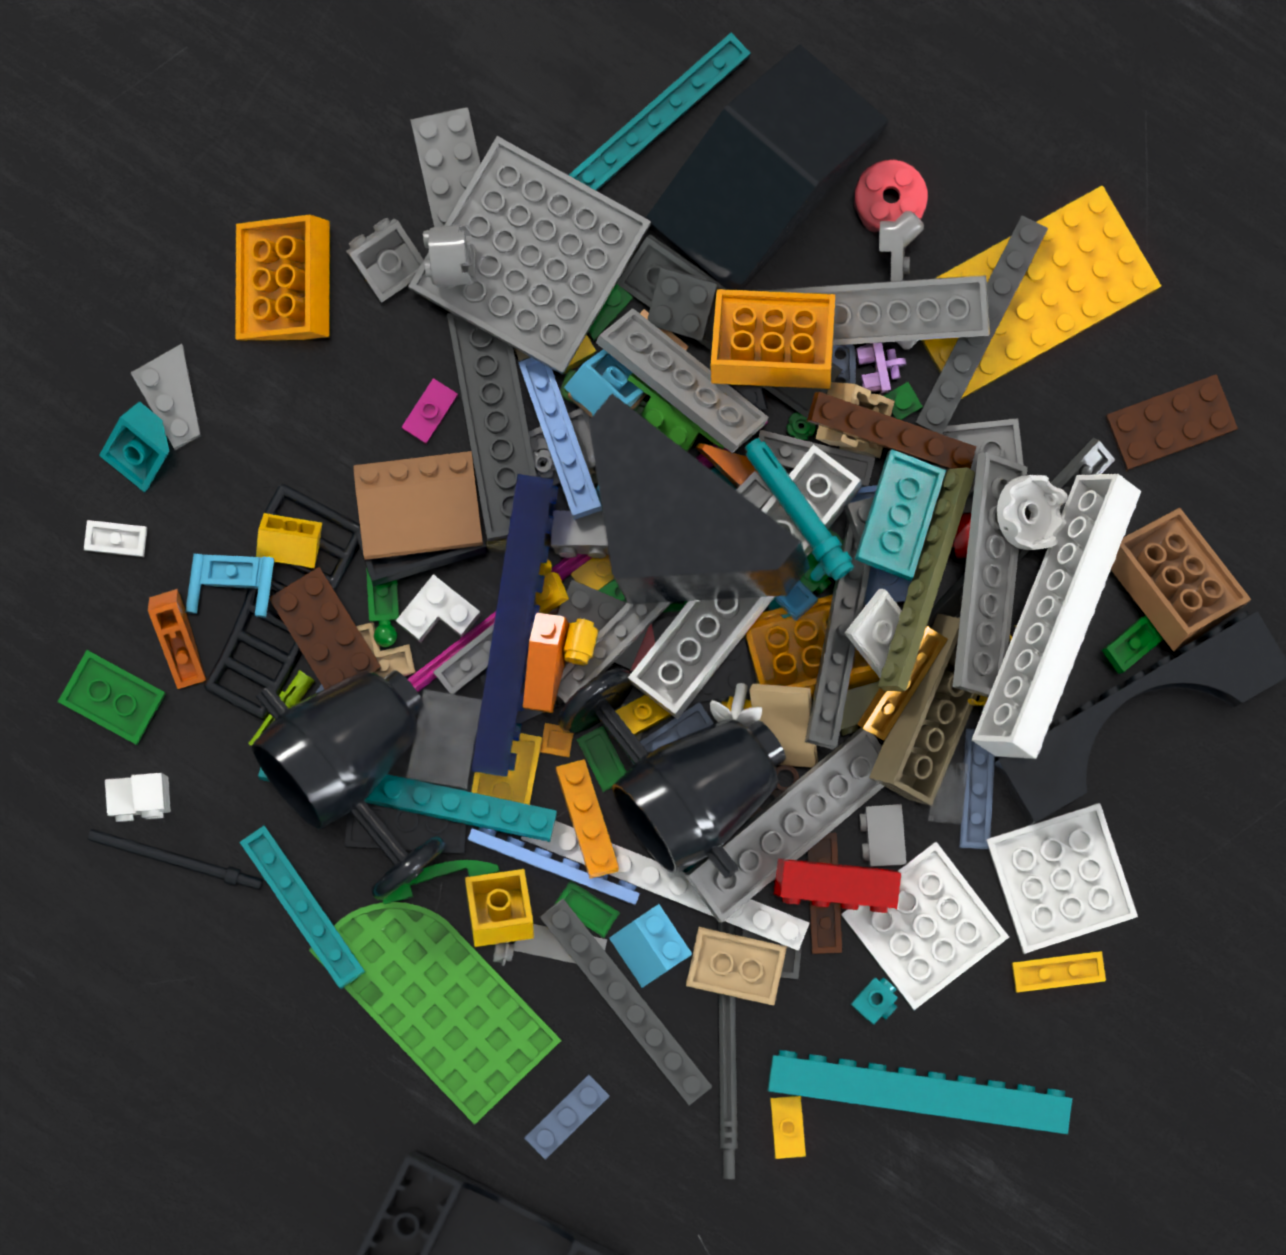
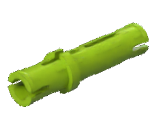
(290, 697)

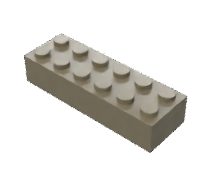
(928, 728)

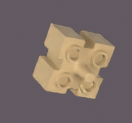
(860, 396)

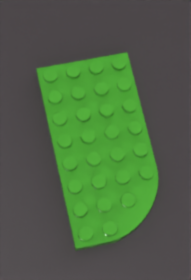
(443, 1004)

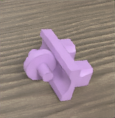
(880, 380)

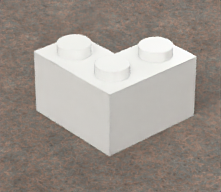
(436, 603)
(138, 795)

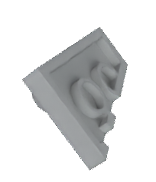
(169, 395)

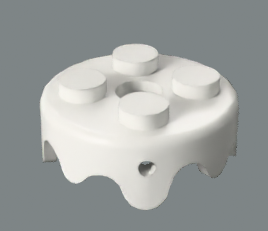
(1043, 502)

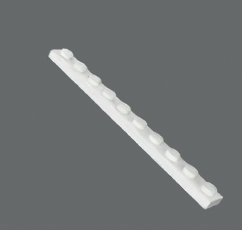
(654, 878)

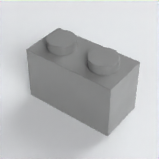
(579, 536)
(883, 835)

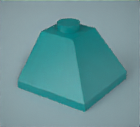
(137, 446)

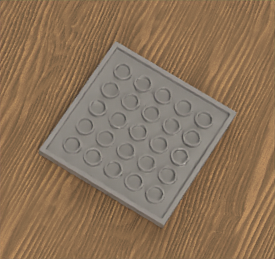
(541, 253)

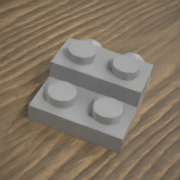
(385, 258)

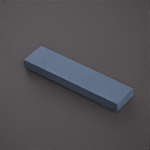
(978, 795)

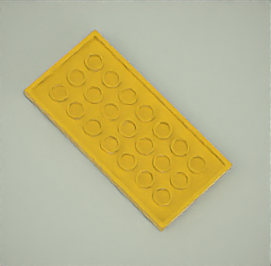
(1075, 280)

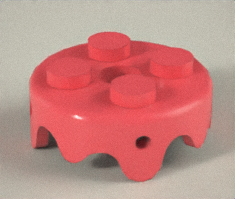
(883, 176)

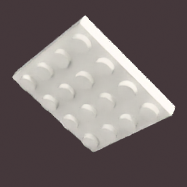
(1061, 878)
(934, 930)

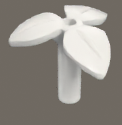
(737, 713)

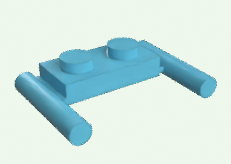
(231, 572)

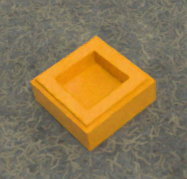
(556, 741)

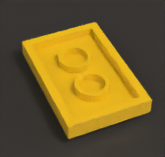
(518, 783)

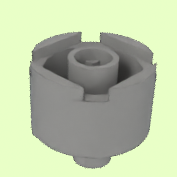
(450, 255)

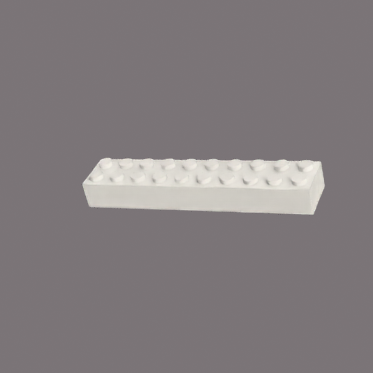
(1056, 617)
(711, 629)

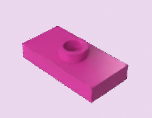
(429, 411)

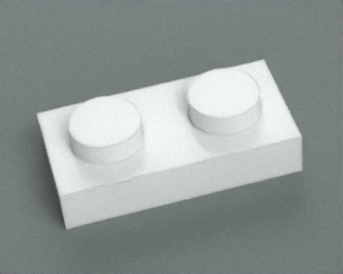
(115, 538)

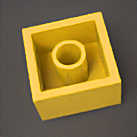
(499, 907)

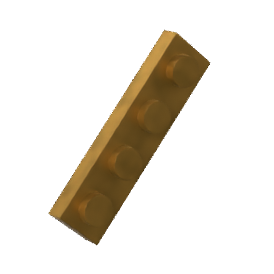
(888, 706)

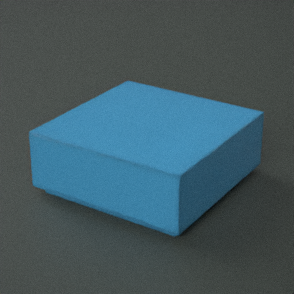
(797, 601)

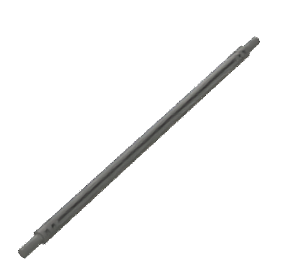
(728, 1076)

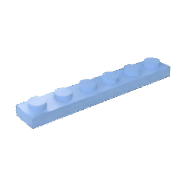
(560, 438)
(542, 859)

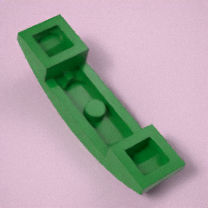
(438, 870)

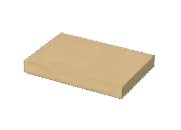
(787, 715)
(736, 966)

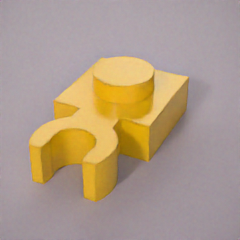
(553, 590)

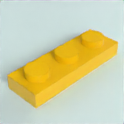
(1058, 971)

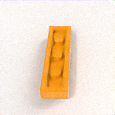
(587, 819)

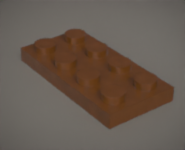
(1171, 422)
(323, 629)

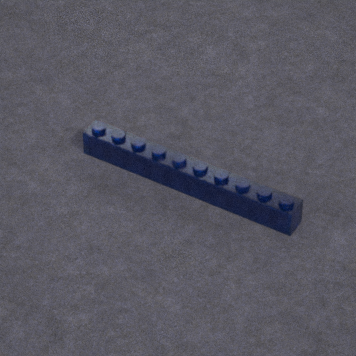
(513, 625)

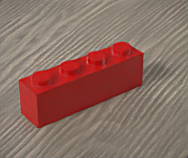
(837, 884)

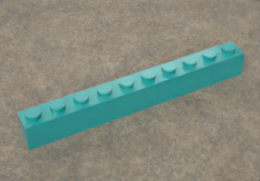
(920, 1094)

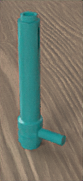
(825, 546)

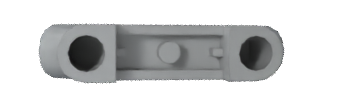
(895, 238)

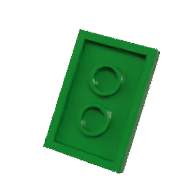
(111, 697)

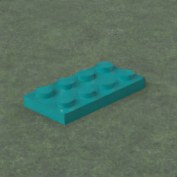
(900, 515)

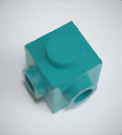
(876, 1000)

